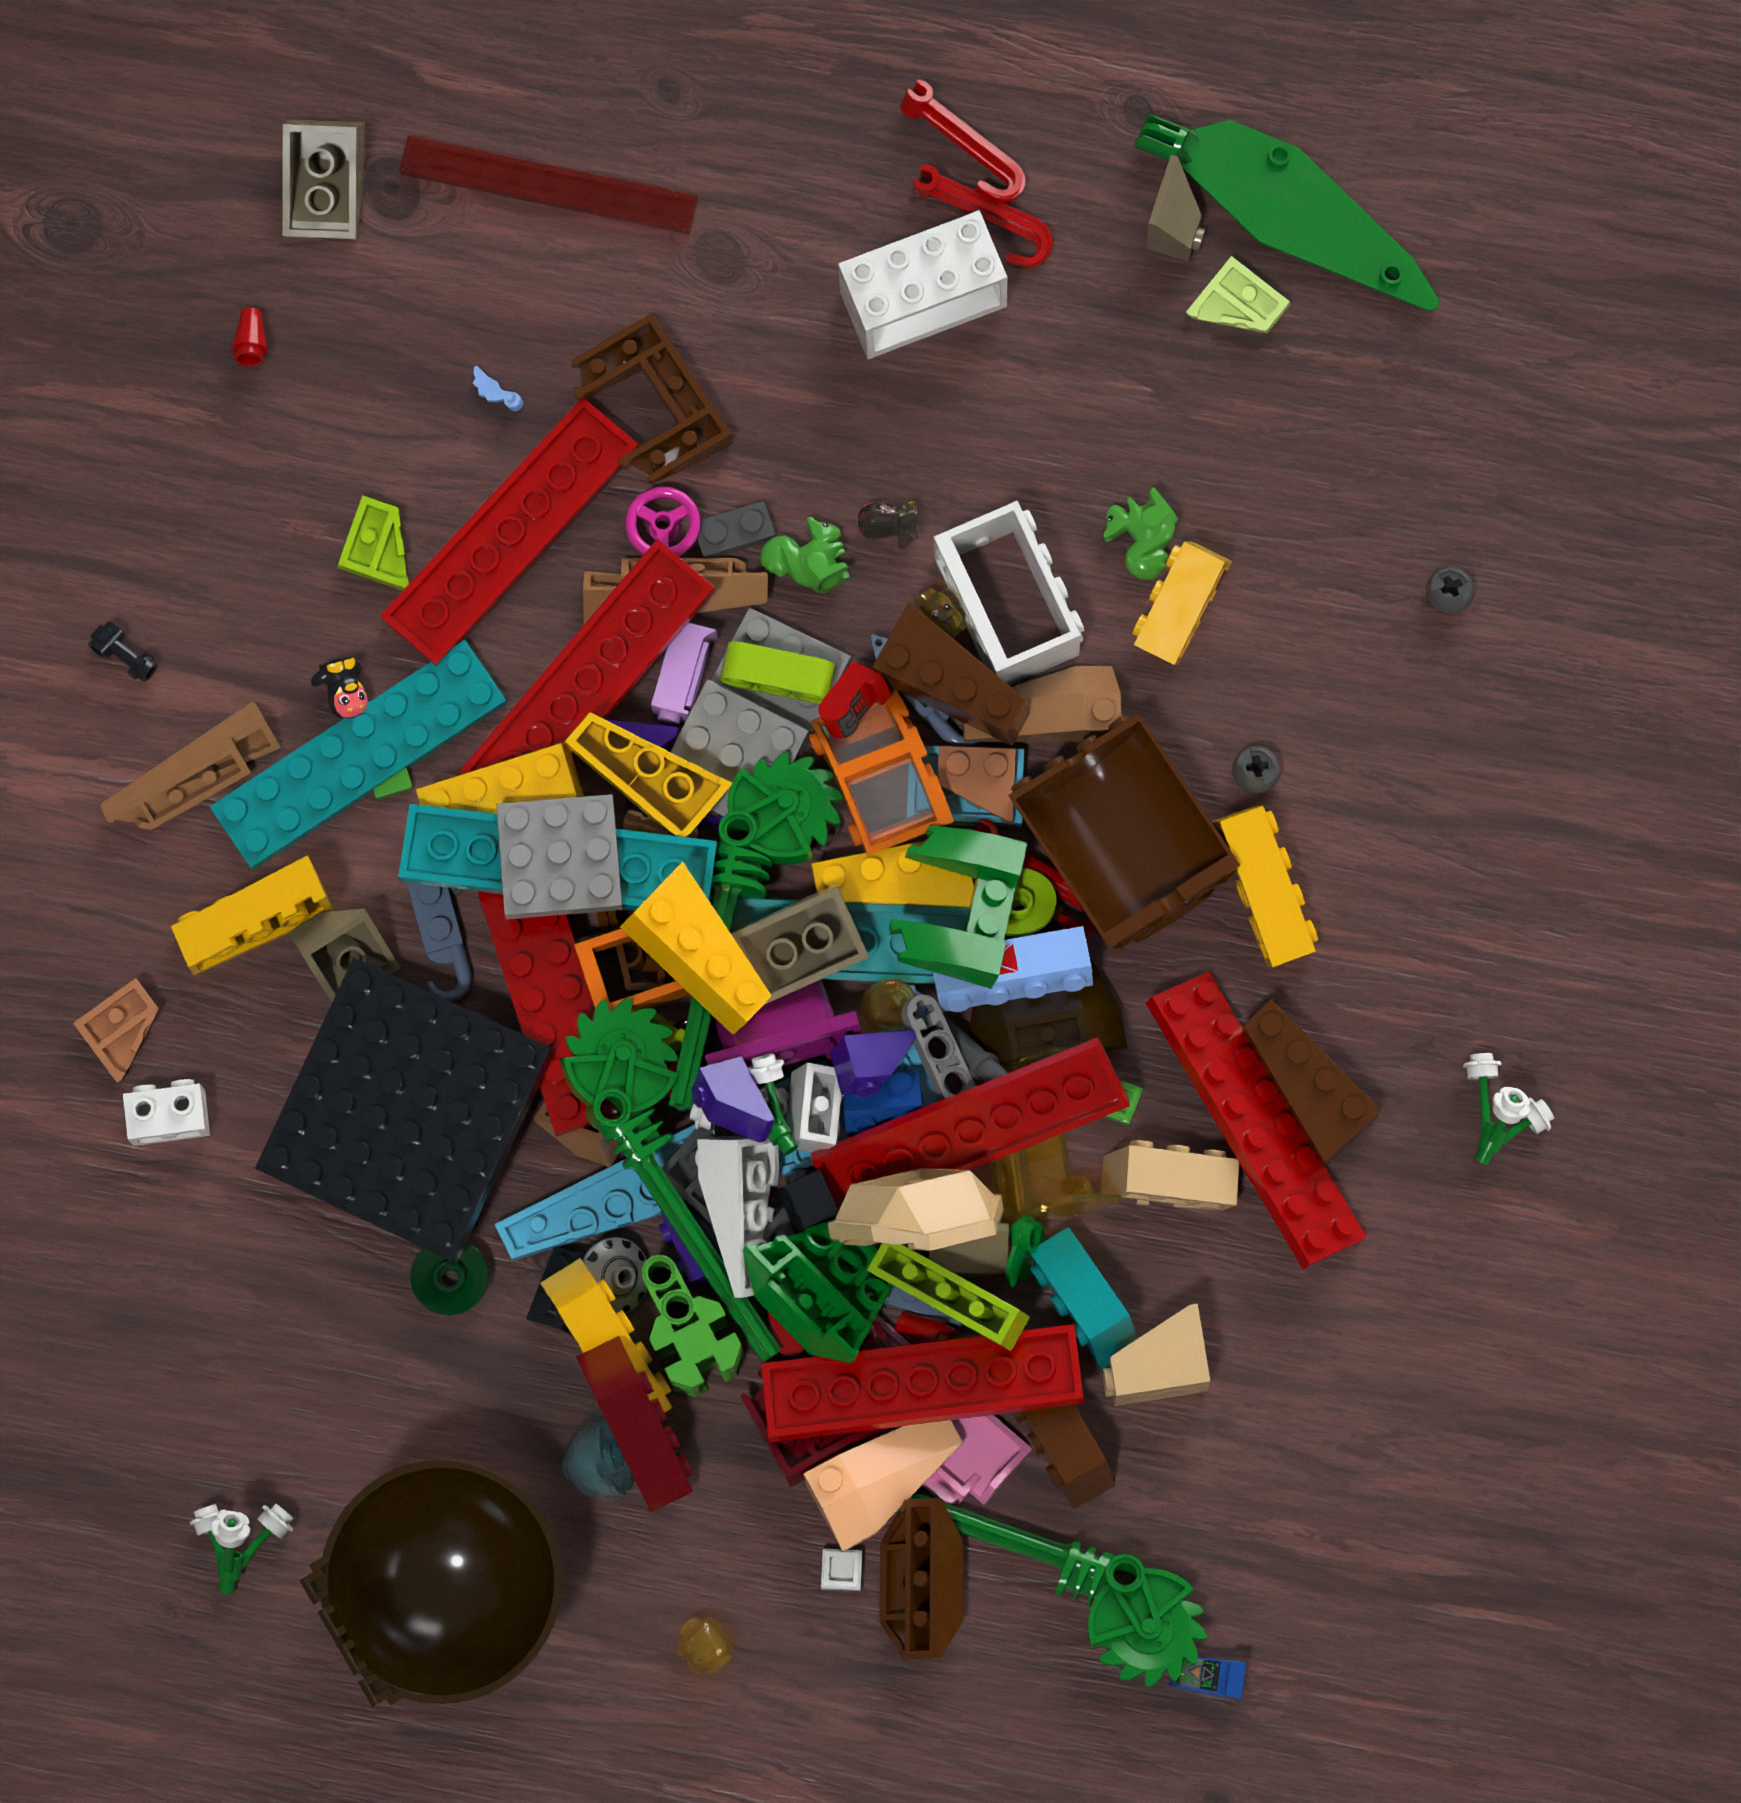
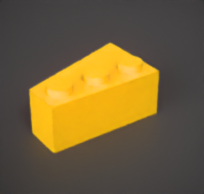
(1180, 601)

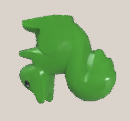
(1152, 530)
(811, 564)

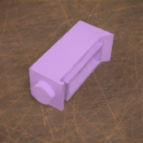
(682, 674)

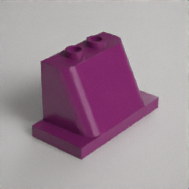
(788, 1027)

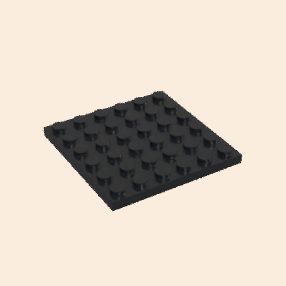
(405, 1110)

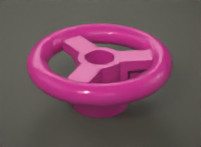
(667, 535)

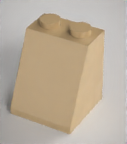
(1161, 1362)

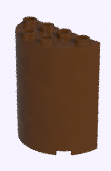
(1125, 833)

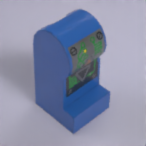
(1212, 1678)

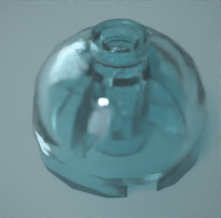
(596, 1463)

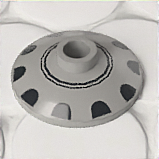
(611, 1257)

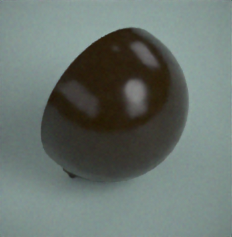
(438, 1583)

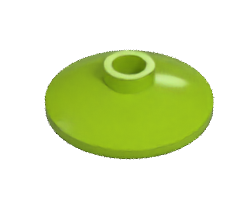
(1039, 900)

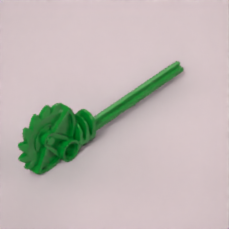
(782, 813)
(624, 1063)
(1140, 1624)

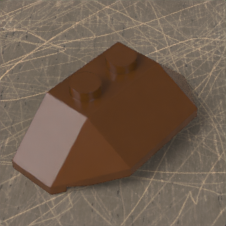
(921, 1579)

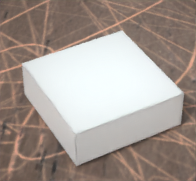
(841, 1570)

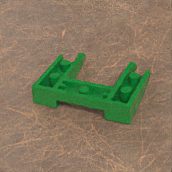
(979, 949)

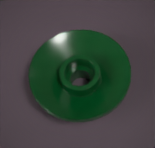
(446, 1300)

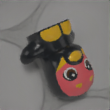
(345, 691)

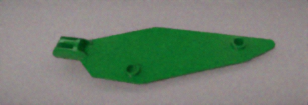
(1289, 204)

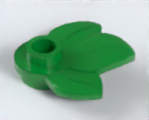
(1025, 1237)

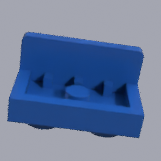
(895, 1098)

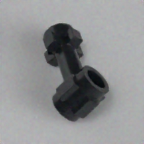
(108, 640)

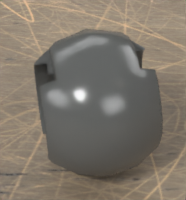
(1446, 602)
(1247, 779)

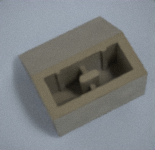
(976, 1257)

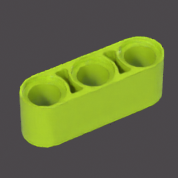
(777, 672)

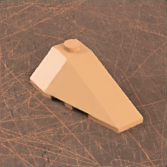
(871, 1481)

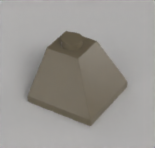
(1175, 216)
(333, 940)

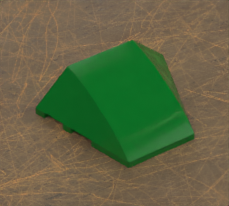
(818, 1289)

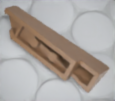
(727, 575)
(194, 771)

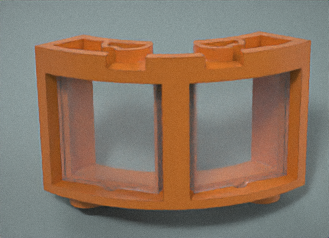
(883, 777)

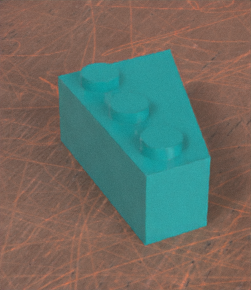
(1082, 1296)

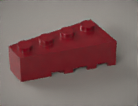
(637, 1424)

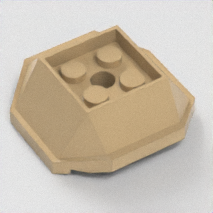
(918, 1208)

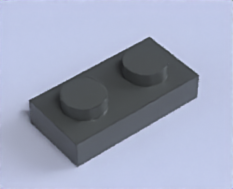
(735, 530)

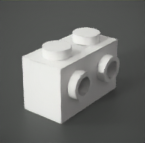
(814, 1107)
(166, 1113)

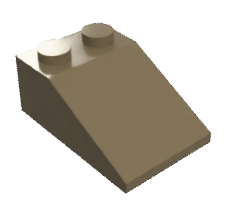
(322, 178)
(802, 942)

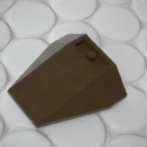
(1054, 1020)

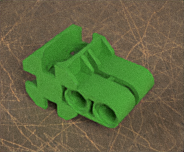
(691, 1335)

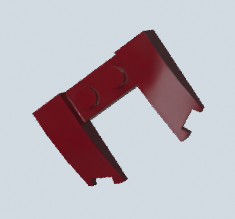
(802, 1455)

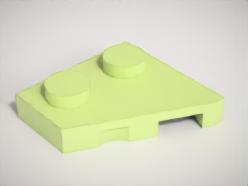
(1239, 300)

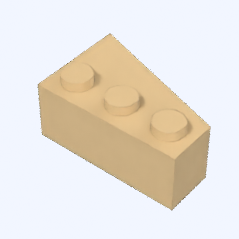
(1171, 1176)

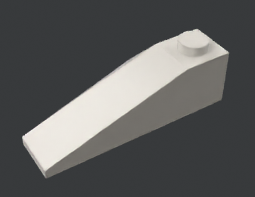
(736, 1189)

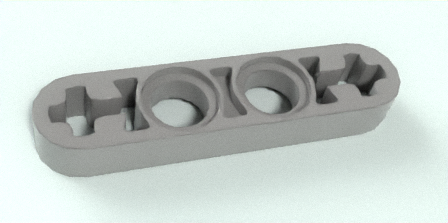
(952, 1060)

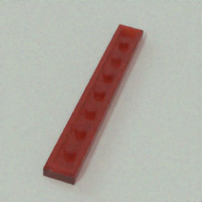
(548, 185)

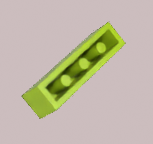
(949, 1294)

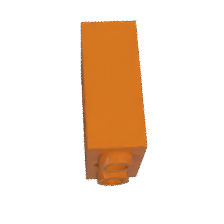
(646, 999)

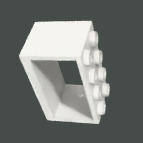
(923, 284)
(979, 533)

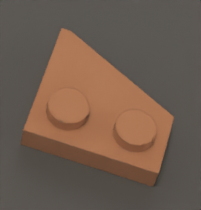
(979, 777)
(119, 1027)

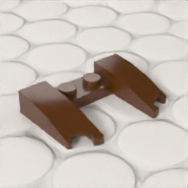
(648, 349)

